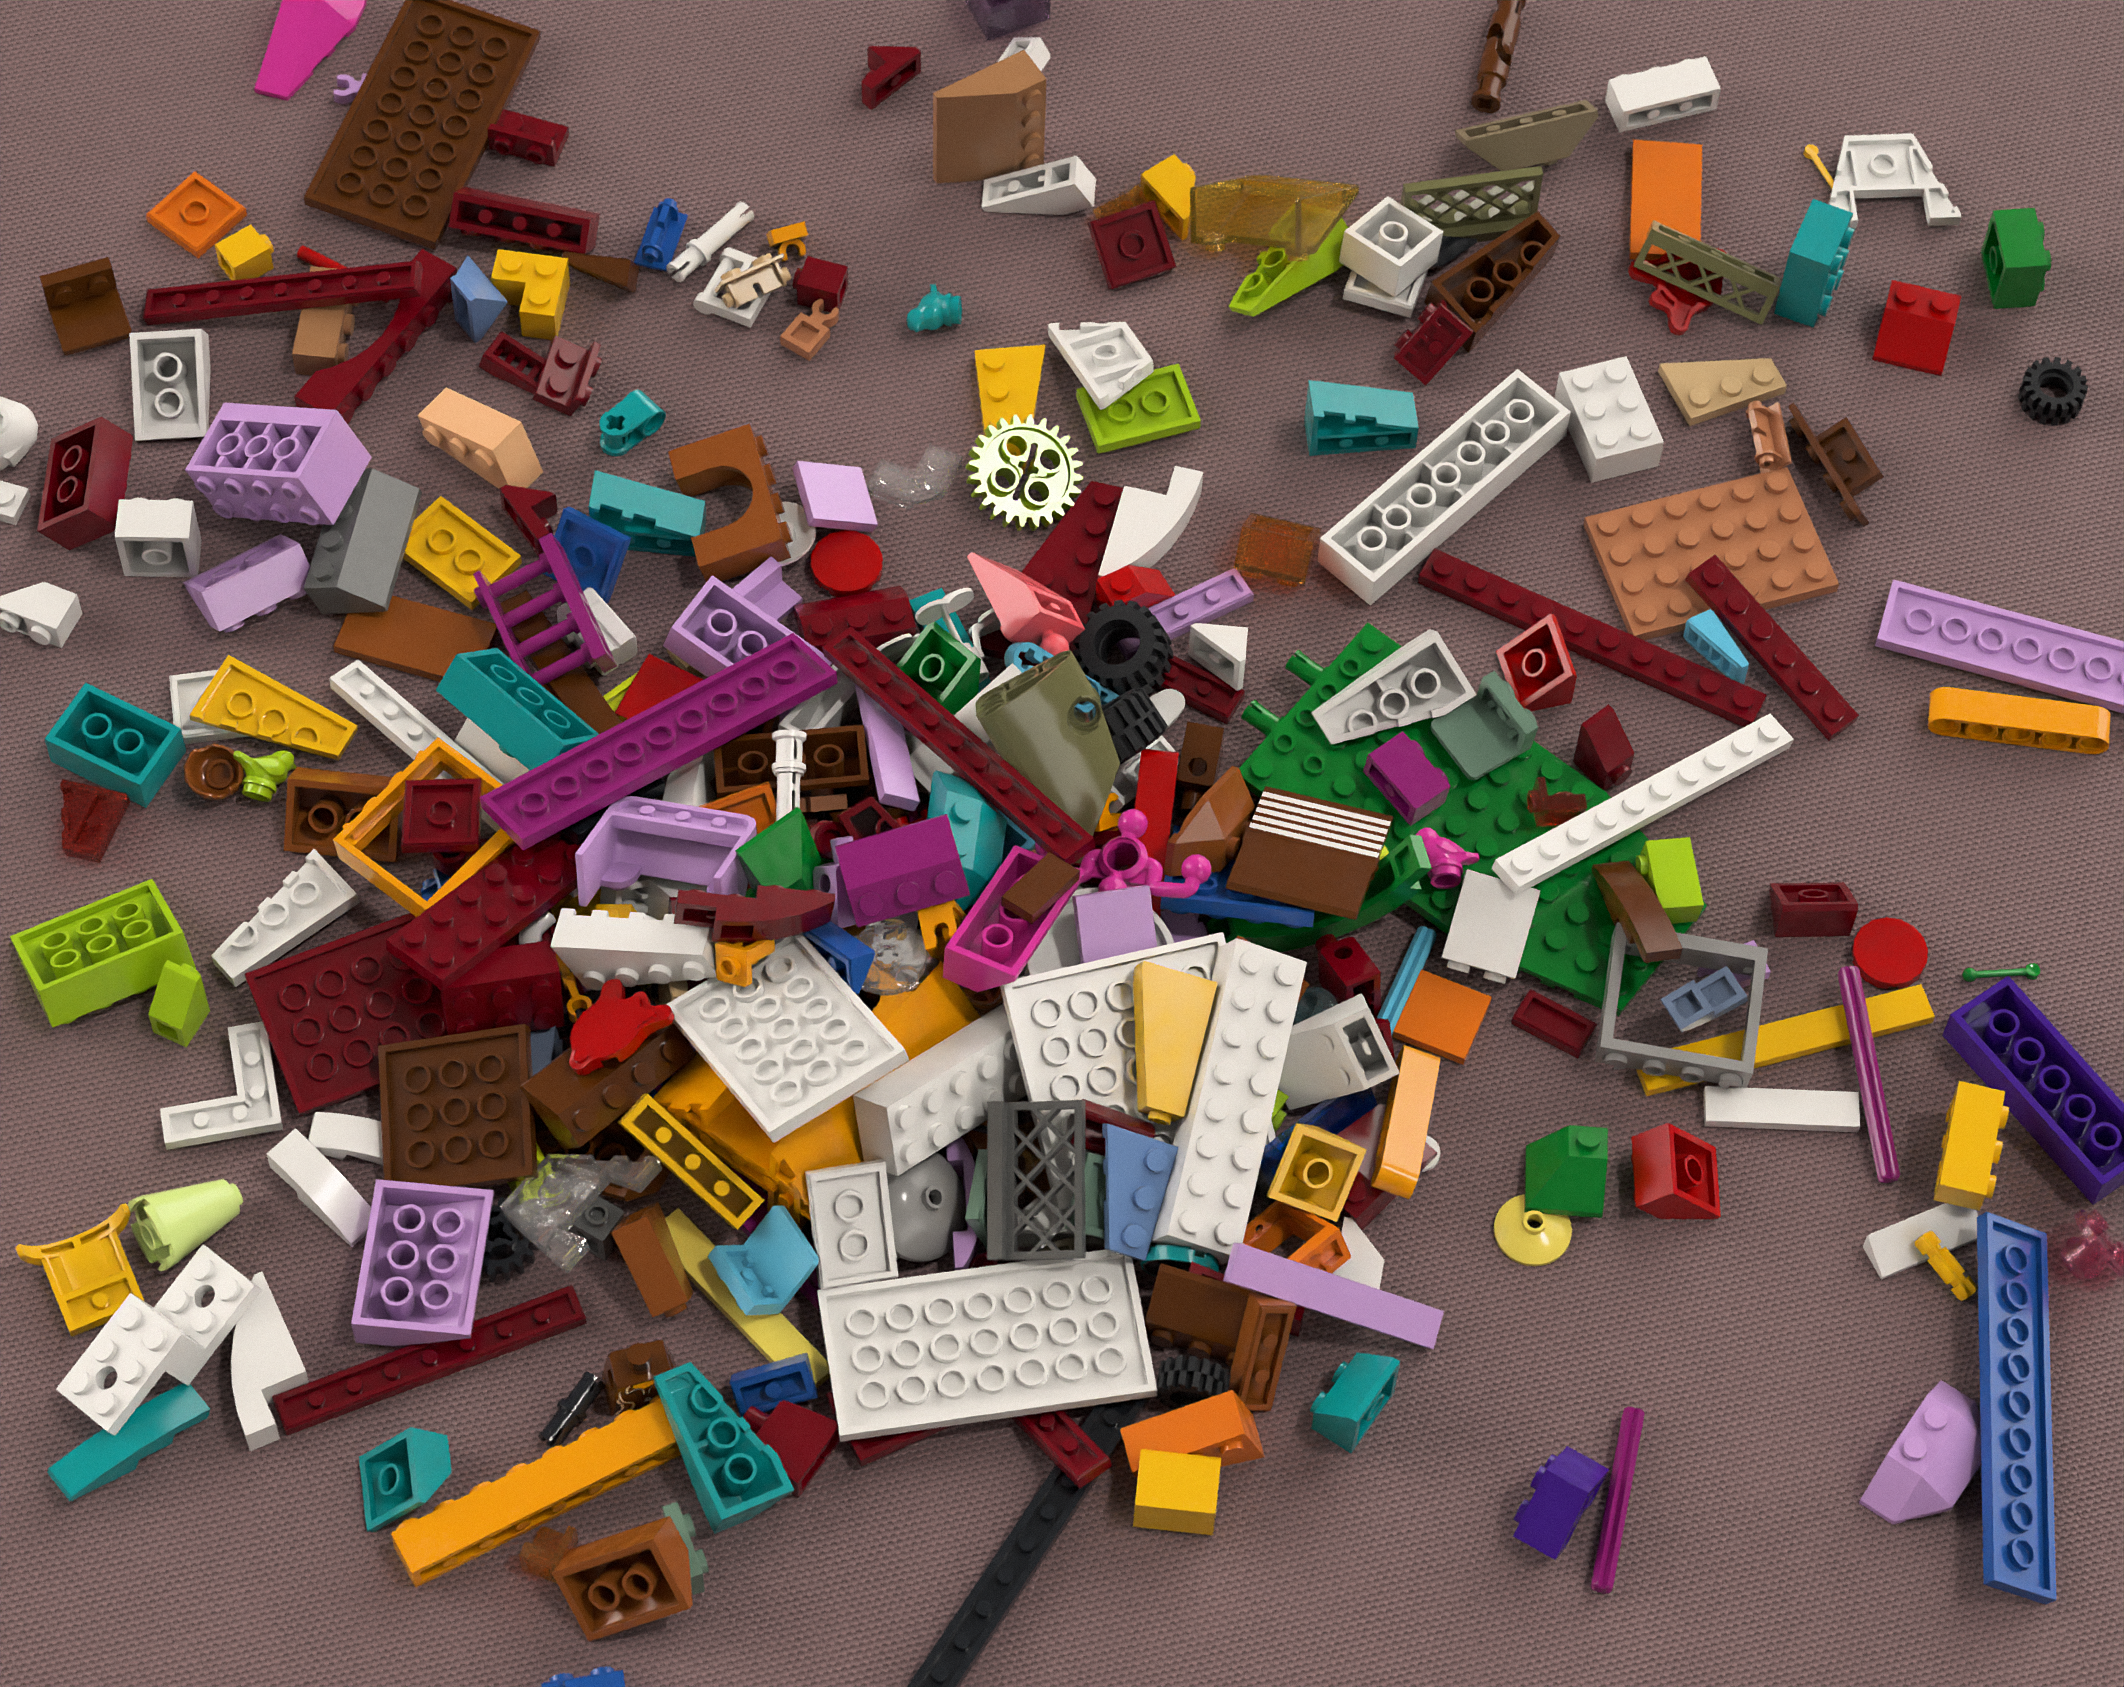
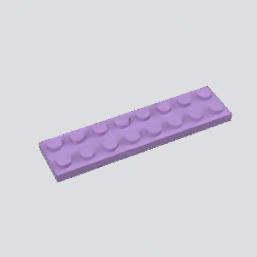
(2003, 645)

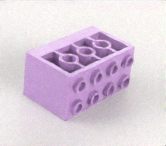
(278, 463)

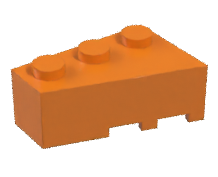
(1210, 1427)

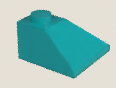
(402, 1474)

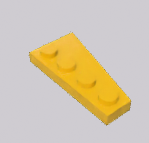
(1008, 384)
(264, 709)

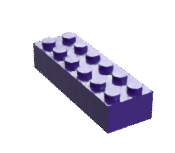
(2044, 1085)

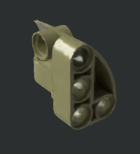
(1050, 741)

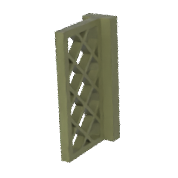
(1487, 215)

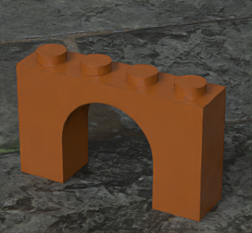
(734, 460)

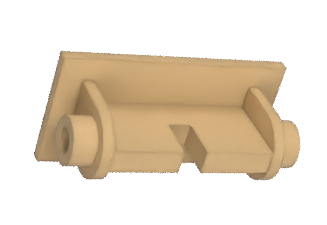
(740, 284)

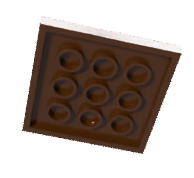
(458, 1109)

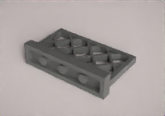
(1004, 1187)

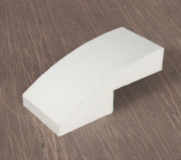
(347, 1135)

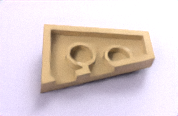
(1720, 387)

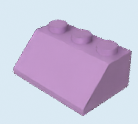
(250, 583)

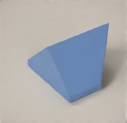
(475, 300)

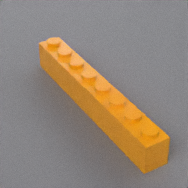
(535, 1492)

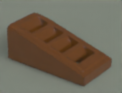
(612, 270)

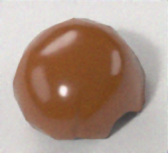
(213, 772)

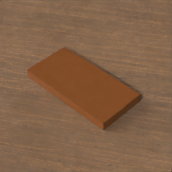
(413, 637)

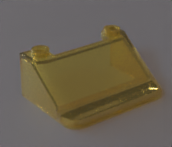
(1268, 212)

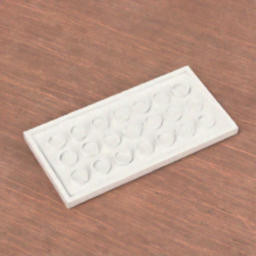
(985, 1344)

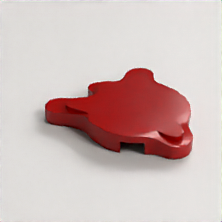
(1674, 301)
(614, 1027)

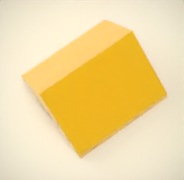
(1316, 1171)
(1177, 1492)

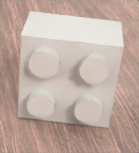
(1390, 246)
(158, 537)

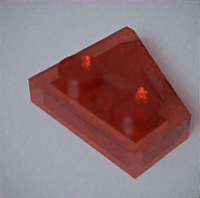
(90, 819)

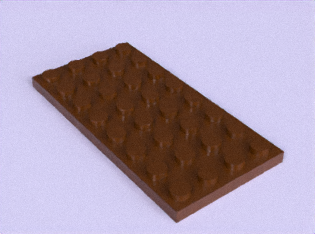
(422, 119)

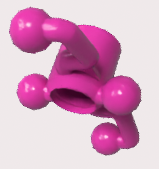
(1147, 871)

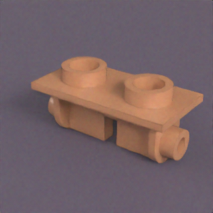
(1768, 436)

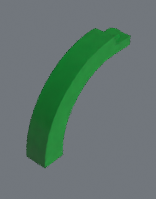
(1391, 887)

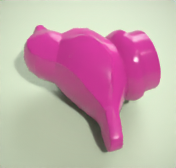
(1445, 859)

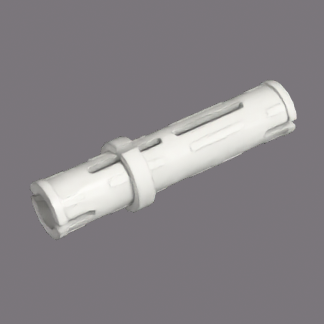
(700, 250)

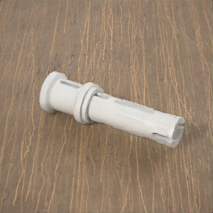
(788, 769)

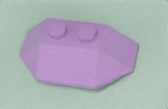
(1929, 1459)

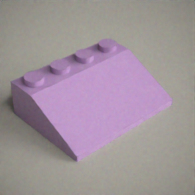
(421, 1263)

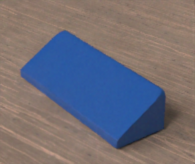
(843, 952)

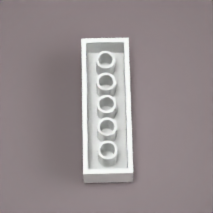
(939, 1094)

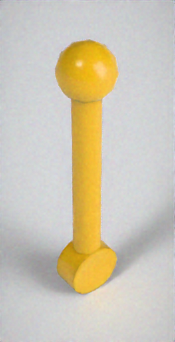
(1811, 153)

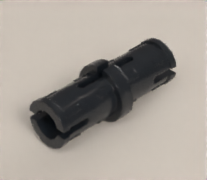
(572, 1410)

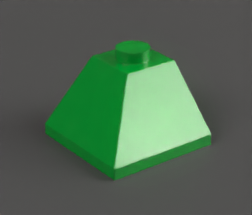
(781, 855)
(1567, 1172)

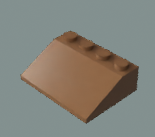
(990, 122)

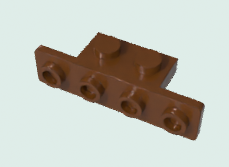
(1844, 457)

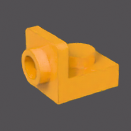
(736, 960)

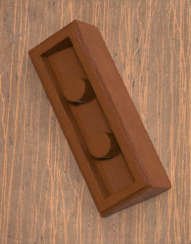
(1261, 1350)

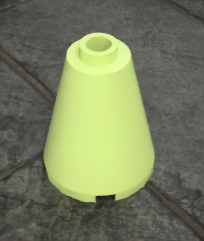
(182, 1218)

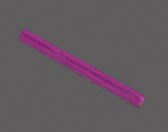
(1868, 1074)

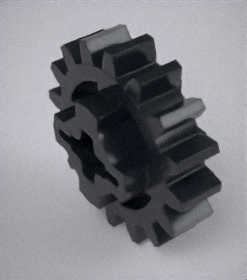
(505, 1253)

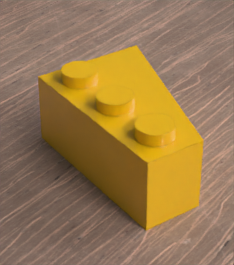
(1970, 1146)

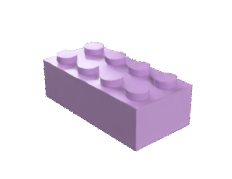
(722, 630)

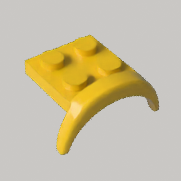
(87, 1272)

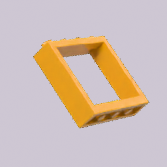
(390, 803)

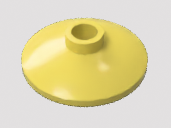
(1528, 1244)

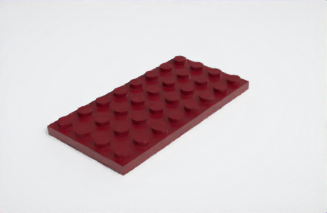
(340, 1004)

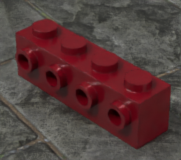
(523, 220)

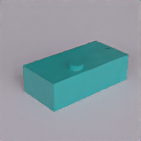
(512, 707)

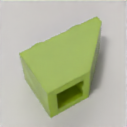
(178, 1003)

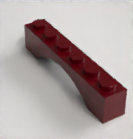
(355, 380)

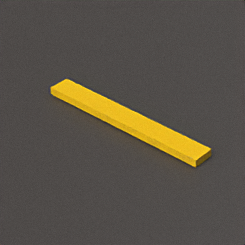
(1806, 1034)

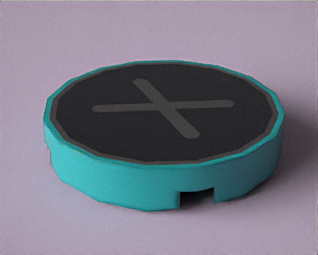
(1177, 1257)

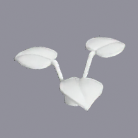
(939, 608)

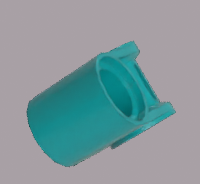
(629, 423)

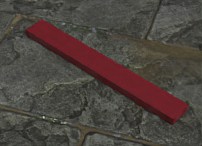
(283, 292)
(428, 1362)

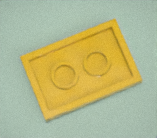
(453, 546)

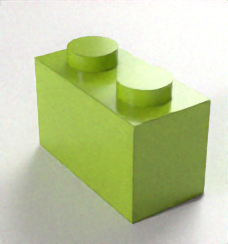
(1673, 877)

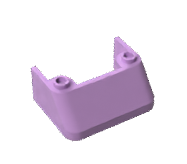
(665, 843)

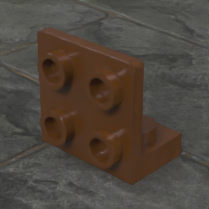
(85, 306)

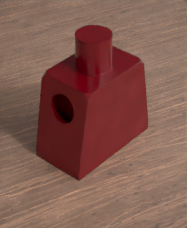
(1348, 971)
(798, 1437)

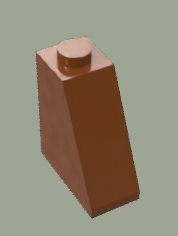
(653, 1260)

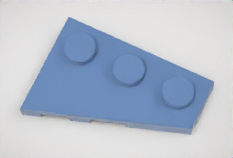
(1135, 1188)

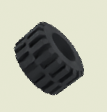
(1112, 626)
(1133, 722)

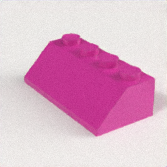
(994, 942)

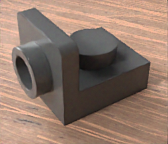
(596, 1226)

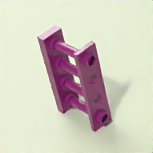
(565, 590)

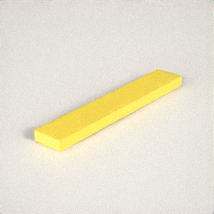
(768, 1333)

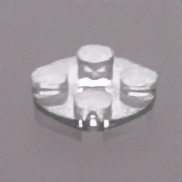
(906, 945)

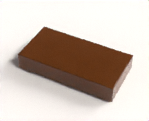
(1040, 888)

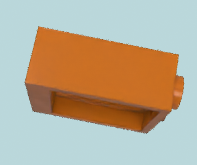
(1324, 1243)

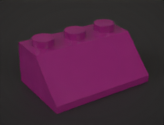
(902, 870)

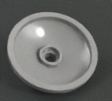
(922, 1227)

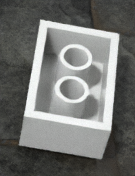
(1609, 419)

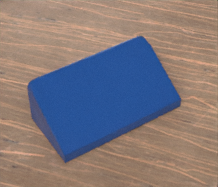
(773, 1382)

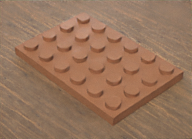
(1748, 522)

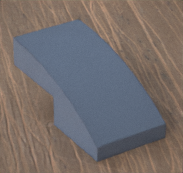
(1705, 1000)

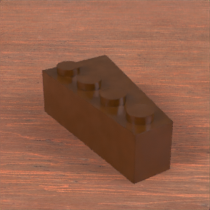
(1495, 275)

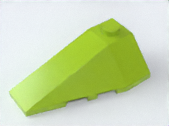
(1281, 278)

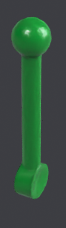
(2031, 972)

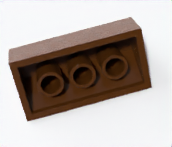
(831, 755)
(583, 1105)

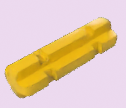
(1946, 1265)

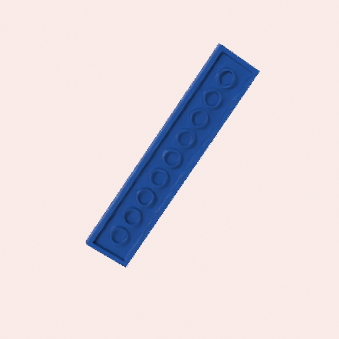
(2015, 1409)

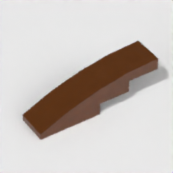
(1637, 910)

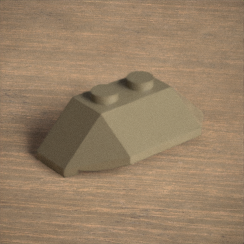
(1530, 137)

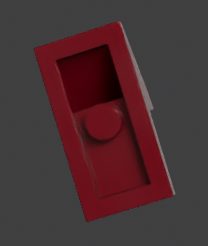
(890, 70)
(529, 512)

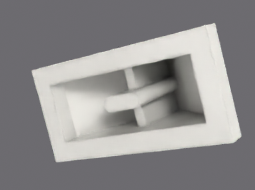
(1220, 650)

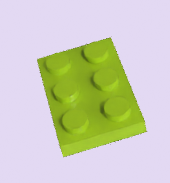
(1146, 412)

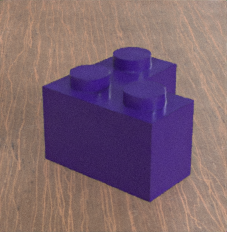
(1560, 1498)

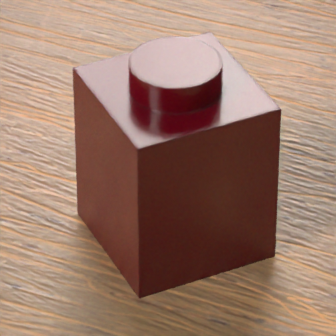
(823, 281)

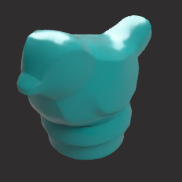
(935, 311)

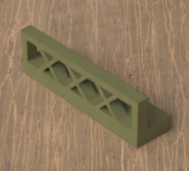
(1713, 260)

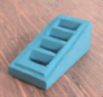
(1715, 644)

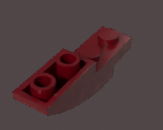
(768, 916)

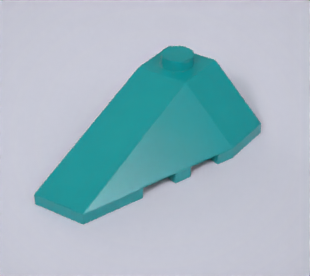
(724, 1458)

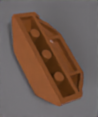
(1213, 825)

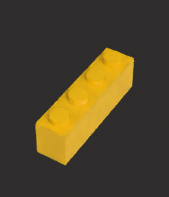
(691, 1161)

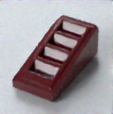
(502, 369)

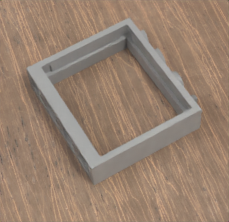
(1687, 1065)

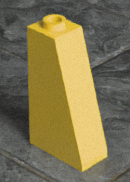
(1169, 1035)

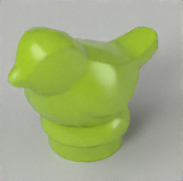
(264, 773)

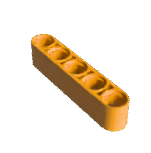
(2019, 720)
(1406, 1122)

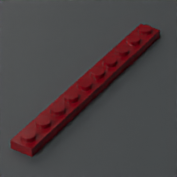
(1594, 639)
(958, 747)

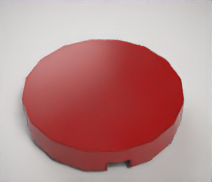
(846, 563)
(1889, 953)

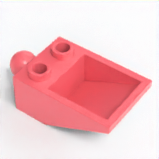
(1026, 607)

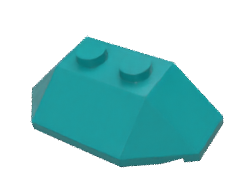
(975, 827)

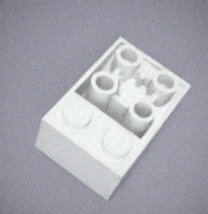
(1335, 1055)

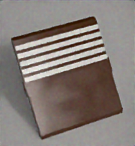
(1310, 853)

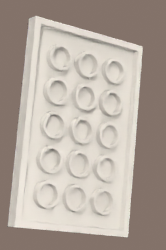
(789, 1038)

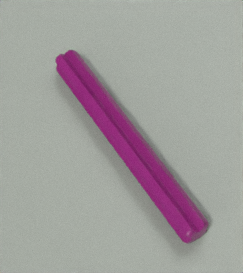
(1617, 1500)

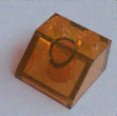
(1276, 549)

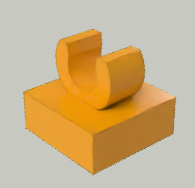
(788, 236)

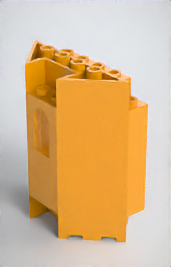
(832, 1139)

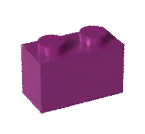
(1407, 778)

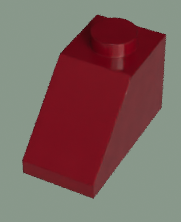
(1604, 749)

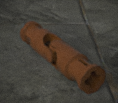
(1497, 55)

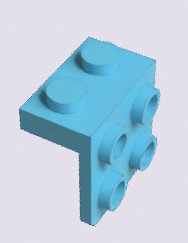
(768, 1265)

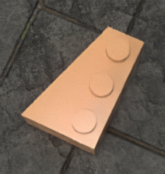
(481, 439)

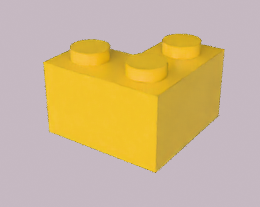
(537, 286)

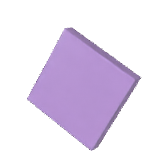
(834, 496)
(1114, 922)

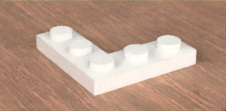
(248, 1113)

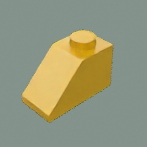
(1170, 188)

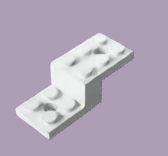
(150, 1340)

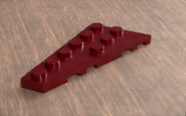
(1070, 558)

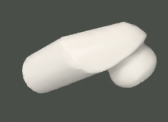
(534, 931)

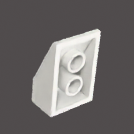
(170, 384)

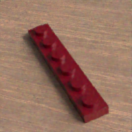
(1772, 647)

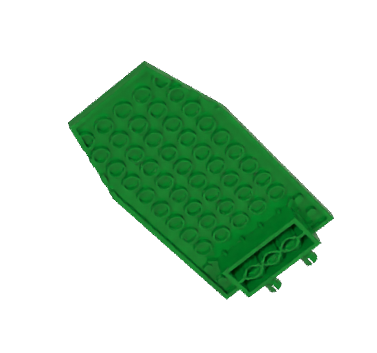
(1483, 816)

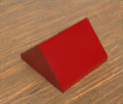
(1539, 666)

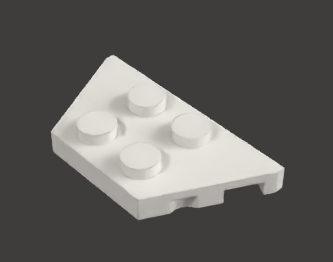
(1103, 358)

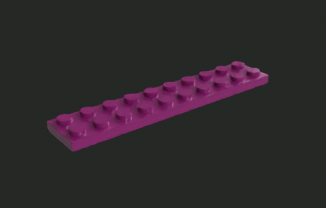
(658, 741)

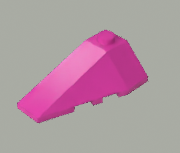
(301, 39)

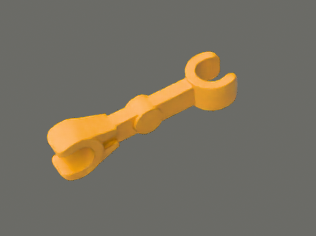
(577, 1001)

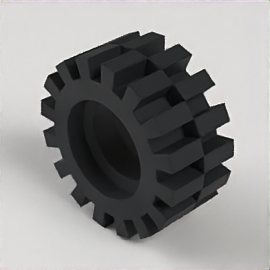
(2047, 406)
(1189, 1381)

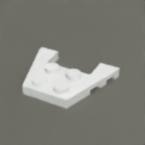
(1889, 168)

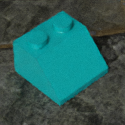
(1355, 1399)

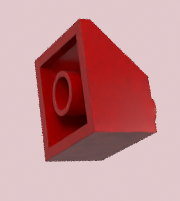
(1916, 327)
(1675, 1174)

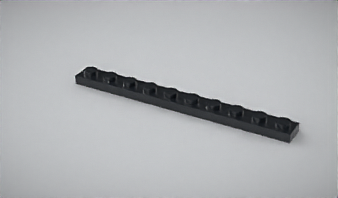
(1020, 1556)

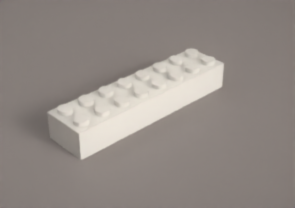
(1443, 487)
(1230, 1100)

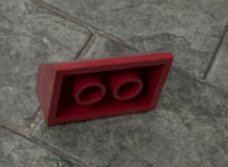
(873, 614)

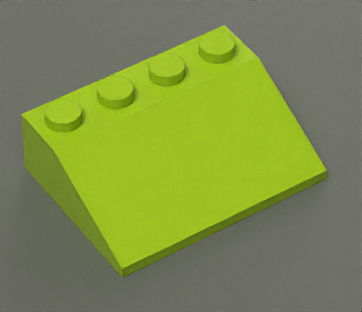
(101, 952)

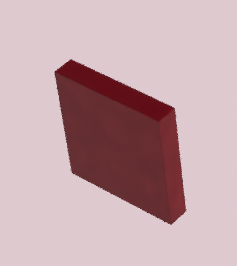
(1131, 244)
(442, 815)

